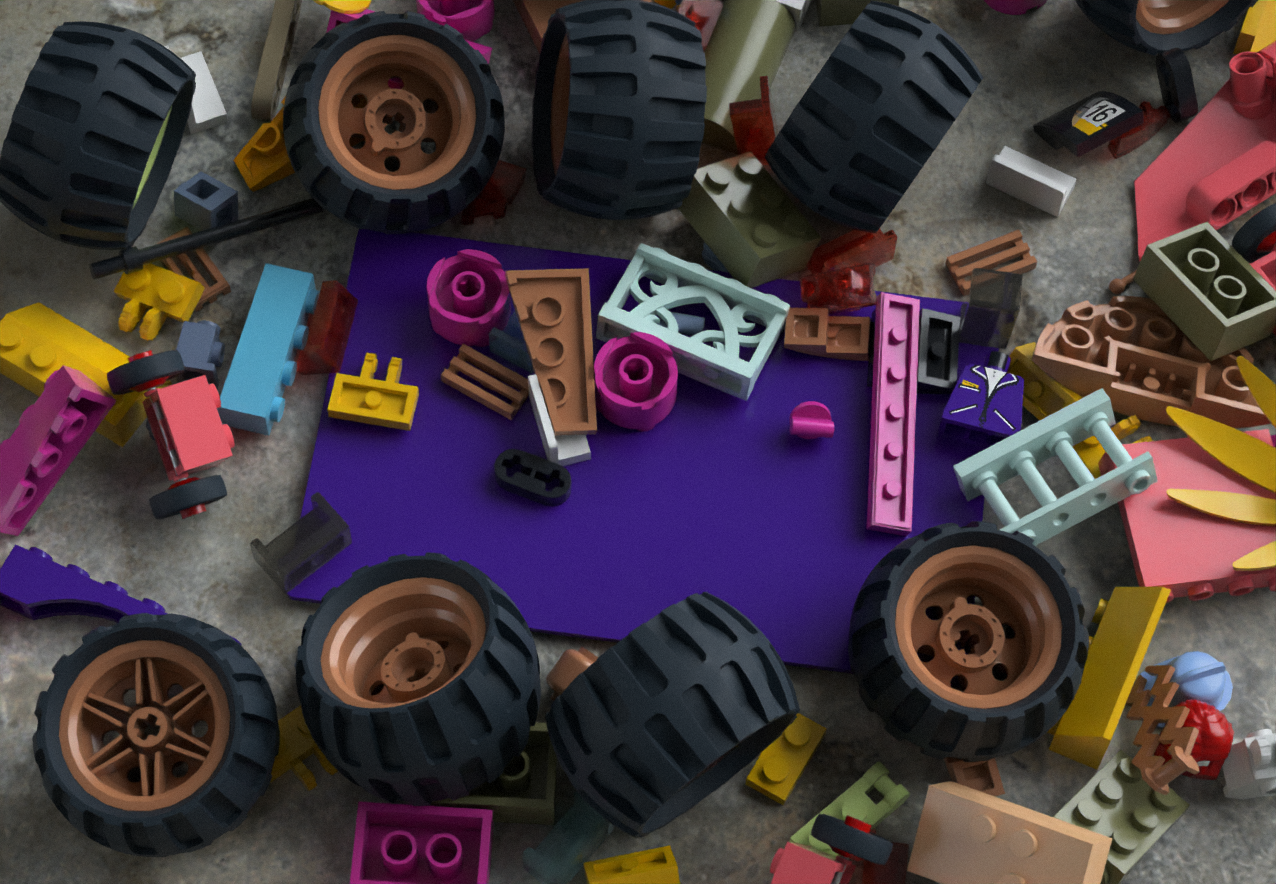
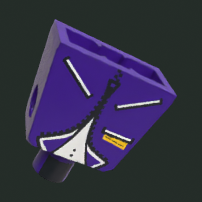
(984, 403)

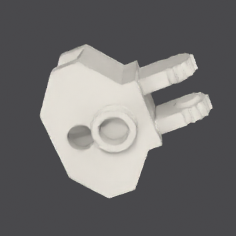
(1251, 766)

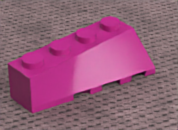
(47, 443)

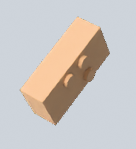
(992, 841)

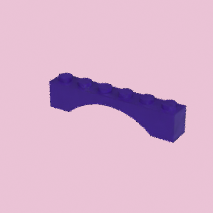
(44, 589)

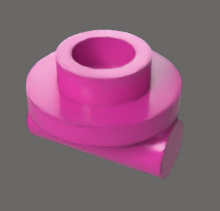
(811, 421)

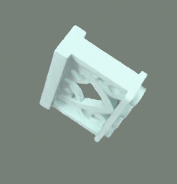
(692, 284)

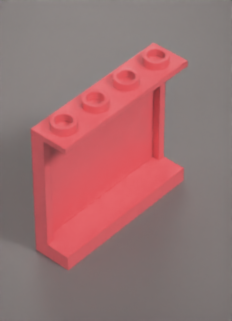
(1184, 546)

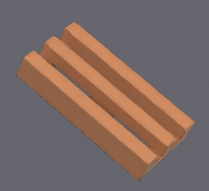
(986, 249)
(209, 293)
(495, 369)

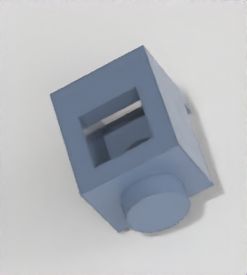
(205, 202)
(200, 351)

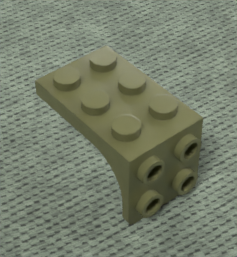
(1125, 809)

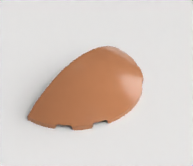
(1144, 364)

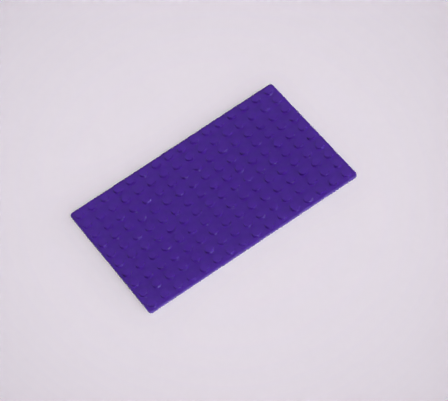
(656, 515)

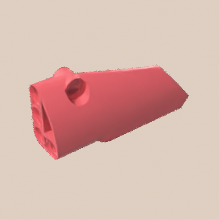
(1219, 160)

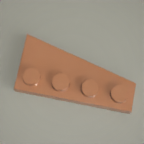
(558, 335)

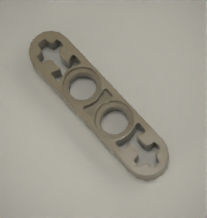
(275, 59)

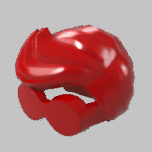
(1212, 741)

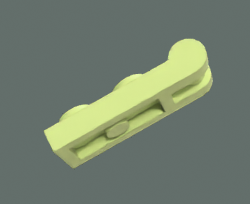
(858, 805)

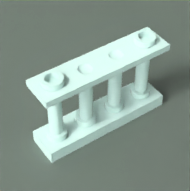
(1051, 438)

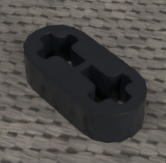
(1176, 84)
(533, 476)

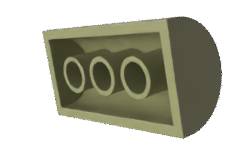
(743, 47)

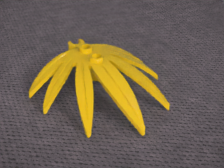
(1242, 455)

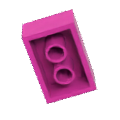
(421, 845)

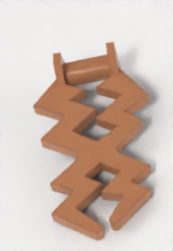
(1180, 738)

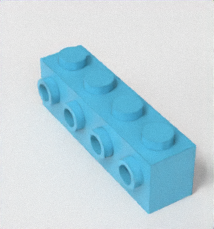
(268, 349)

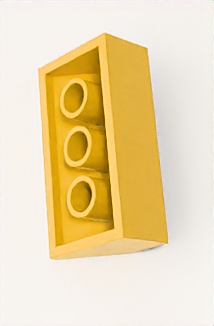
(41, 341)
(1109, 672)

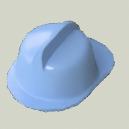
(1198, 678)

